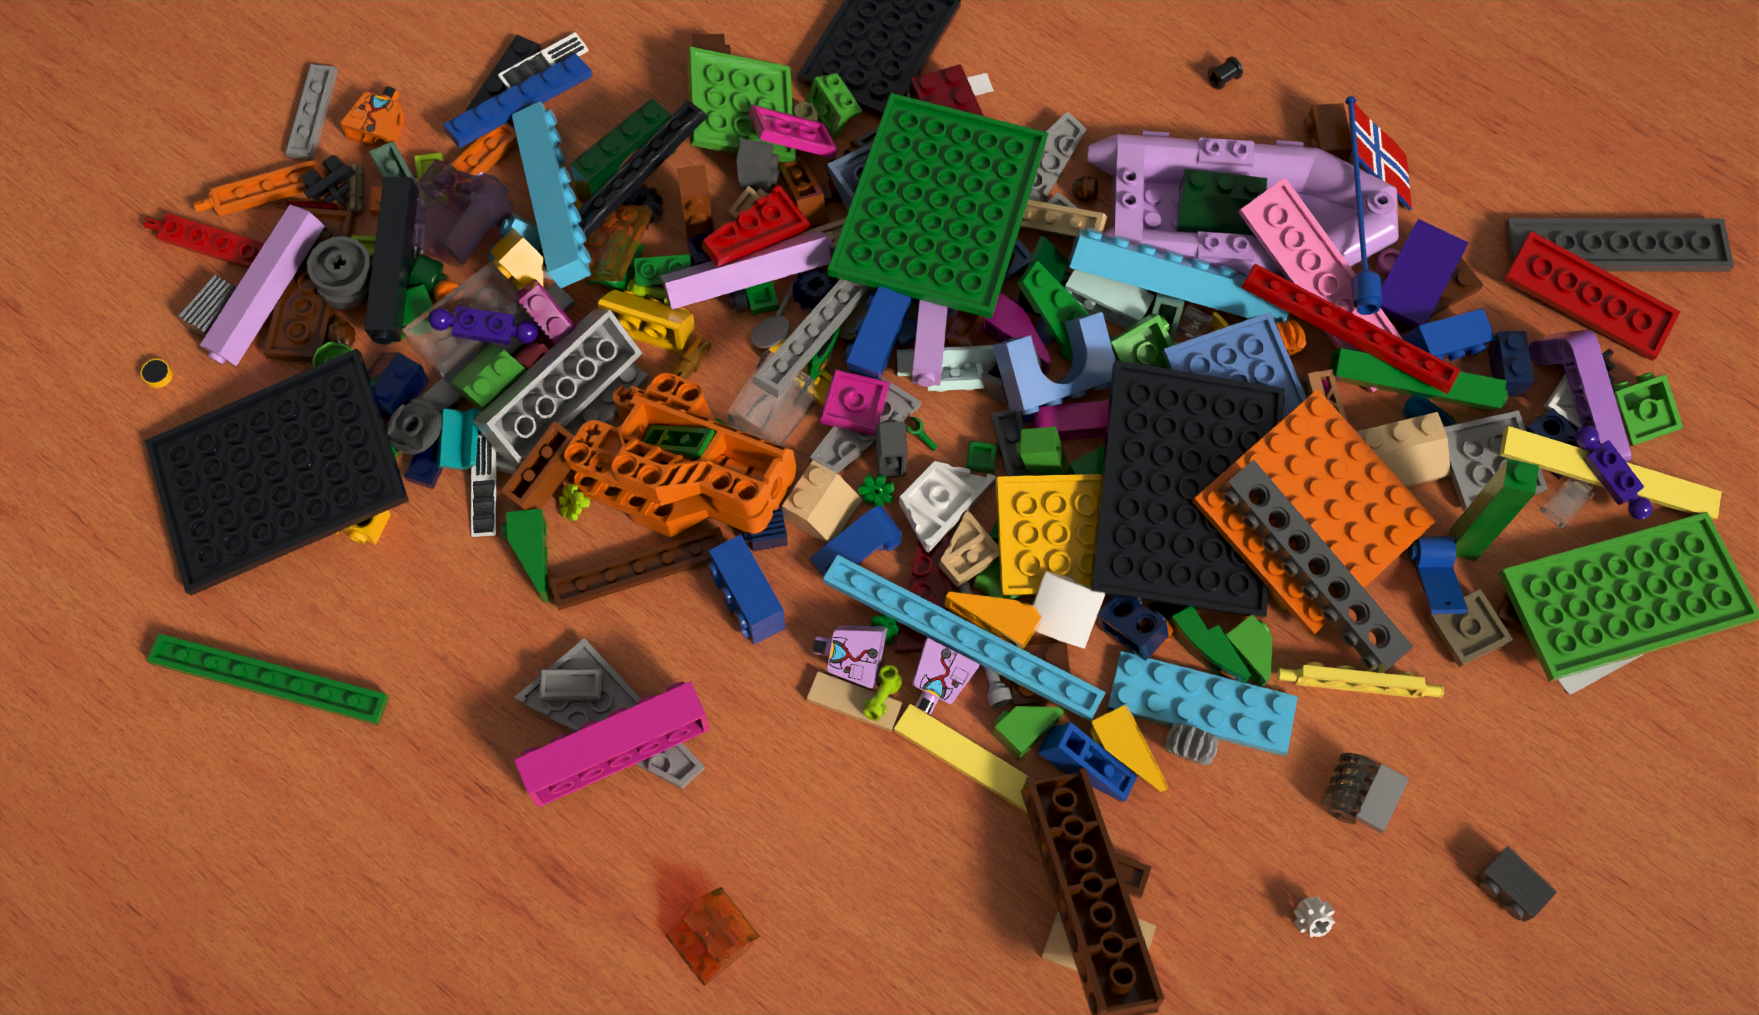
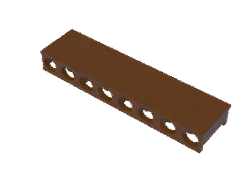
(1091, 896)

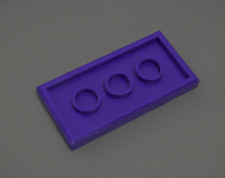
(1421, 273)

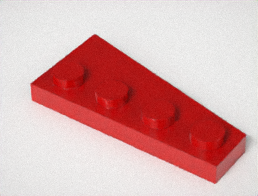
(761, 226)

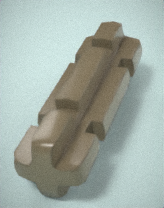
(356, 192)

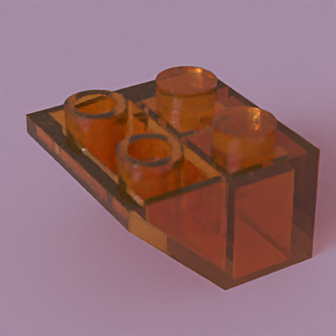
(712, 935)

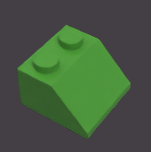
(487, 376)

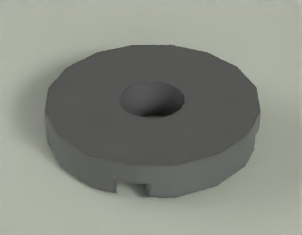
(426, 432)

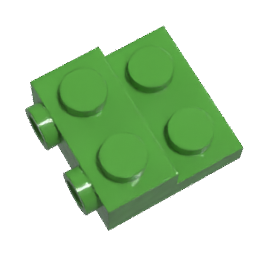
(1144, 342)
(1647, 408)

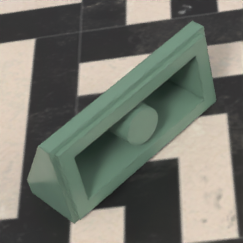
(390, 161)

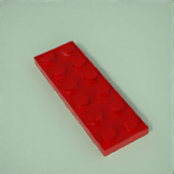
(1592, 295)

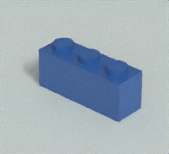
(877, 332)
(1453, 335)

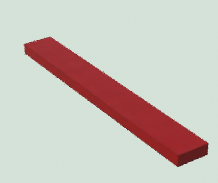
(1351, 328)

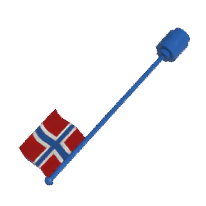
(1389, 163)

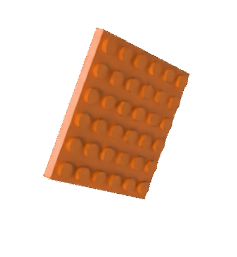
(1336, 488)

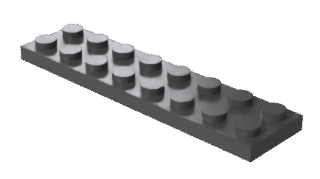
(1633, 242)

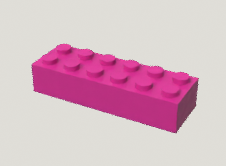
(612, 744)

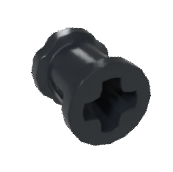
(1225, 72)

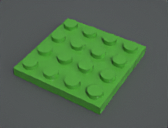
(725, 91)

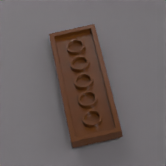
(300, 314)

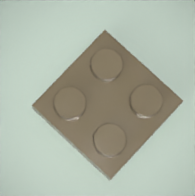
(1472, 633)

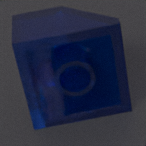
(396, 381)

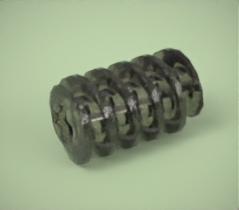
(1346, 786)

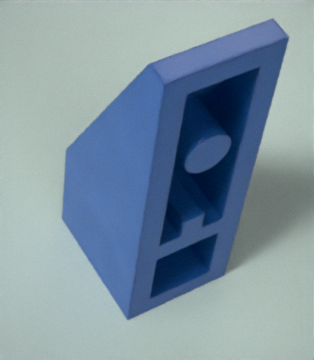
(1072, 749)

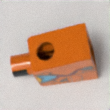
(375, 119)

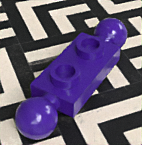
(483, 325)
(1613, 472)

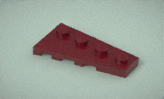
(928, 583)

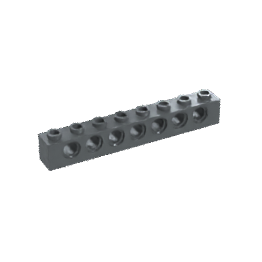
(1330, 570)

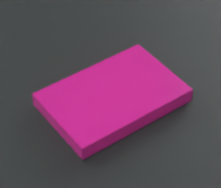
(792, 131)

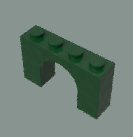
(603, 159)

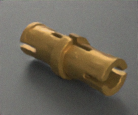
(690, 360)

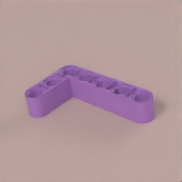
(1588, 382)

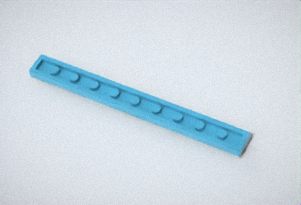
(964, 638)

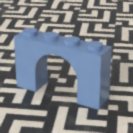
(1029, 387)

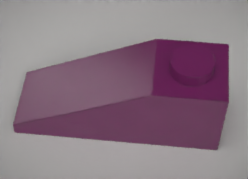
(1011, 322)

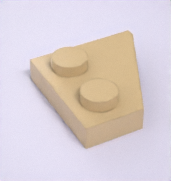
(969, 551)

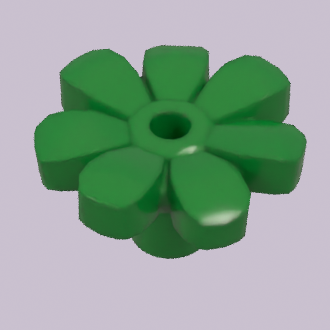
(876, 490)

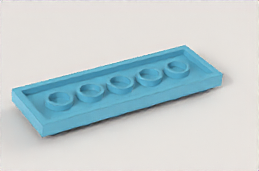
(1205, 701)

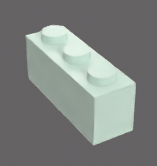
(1118, 301)

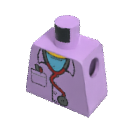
(854, 652)
(940, 675)

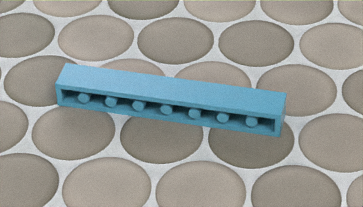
(551, 195)
(1168, 274)

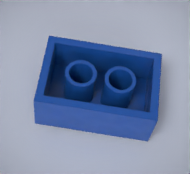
(746, 590)

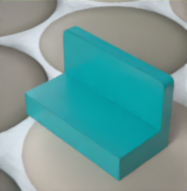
(457, 439)

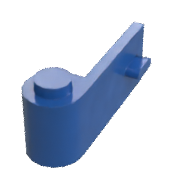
(860, 539)
(1434, 565)

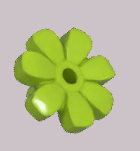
(572, 502)

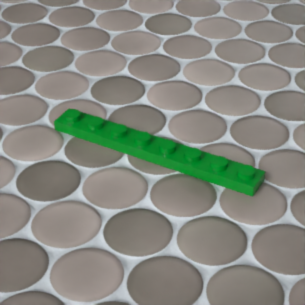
(268, 679)

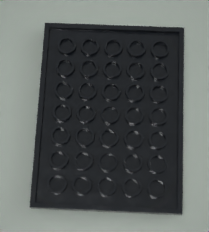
(1161, 448)
(275, 472)

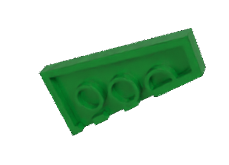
(1052, 303)

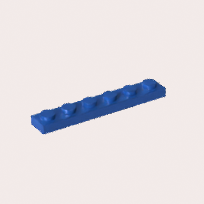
(500, 108)

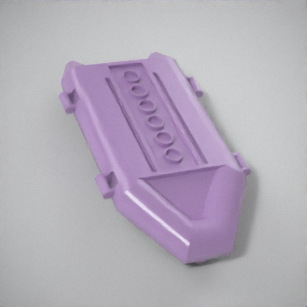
(1148, 178)

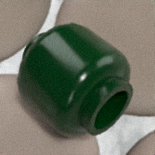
(425, 271)

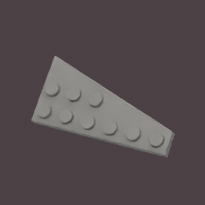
(674, 765)

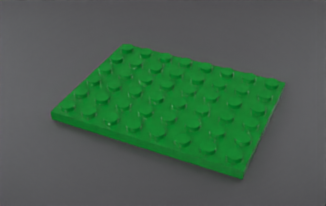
(939, 205)

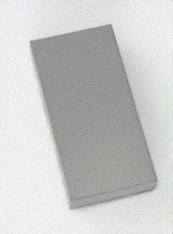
(571, 685)
(1382, 798)

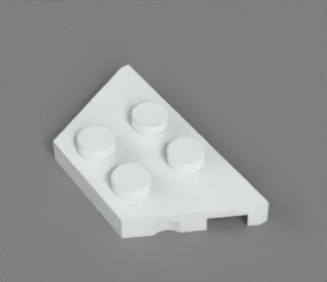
(941, 500)

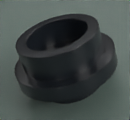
(738, 300)

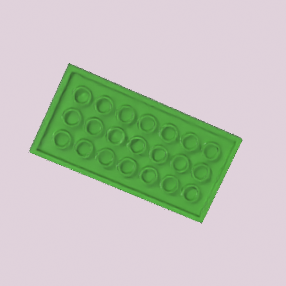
(1628, 596)

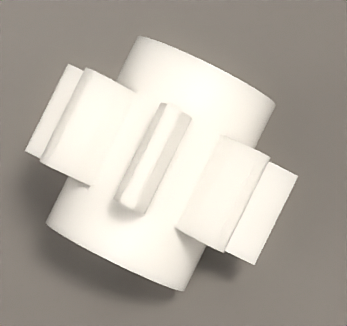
(1314, 917)

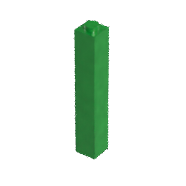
(1371, 372)
(1494, 508)

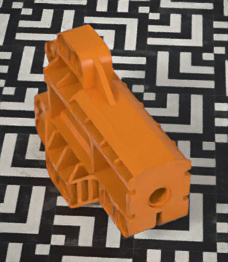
(733, 482)

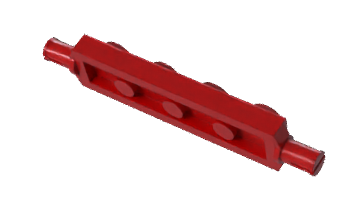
(205, 239)

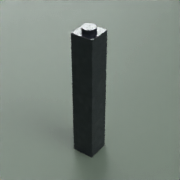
(391, 260)

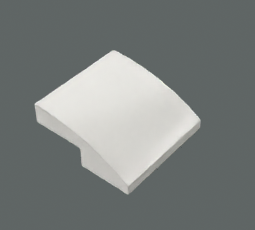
(1066, 609)

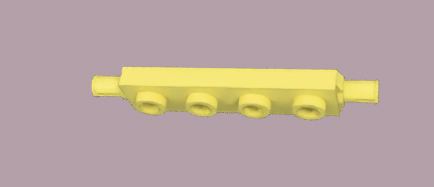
(1347, 678)

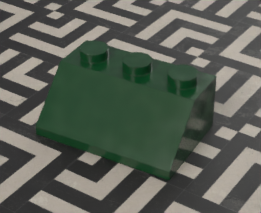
(1213, 199)

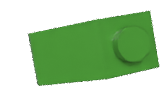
(1042, 451)
(1254, 647)
(1025, 727)

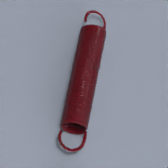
(318, 205)

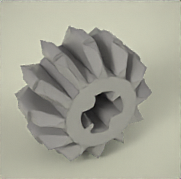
(1191, 744)

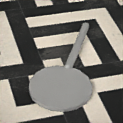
(773, 329)

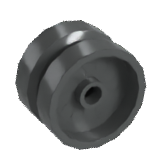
(341, 272)

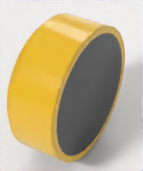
(156, 373)

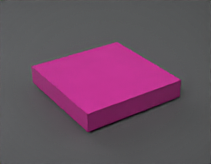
(855, 402)

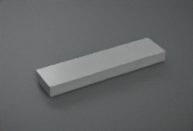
(311, 112)

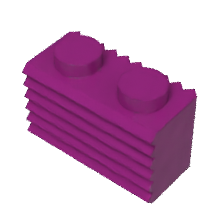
(544, 311)

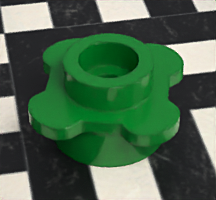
(885, 621)

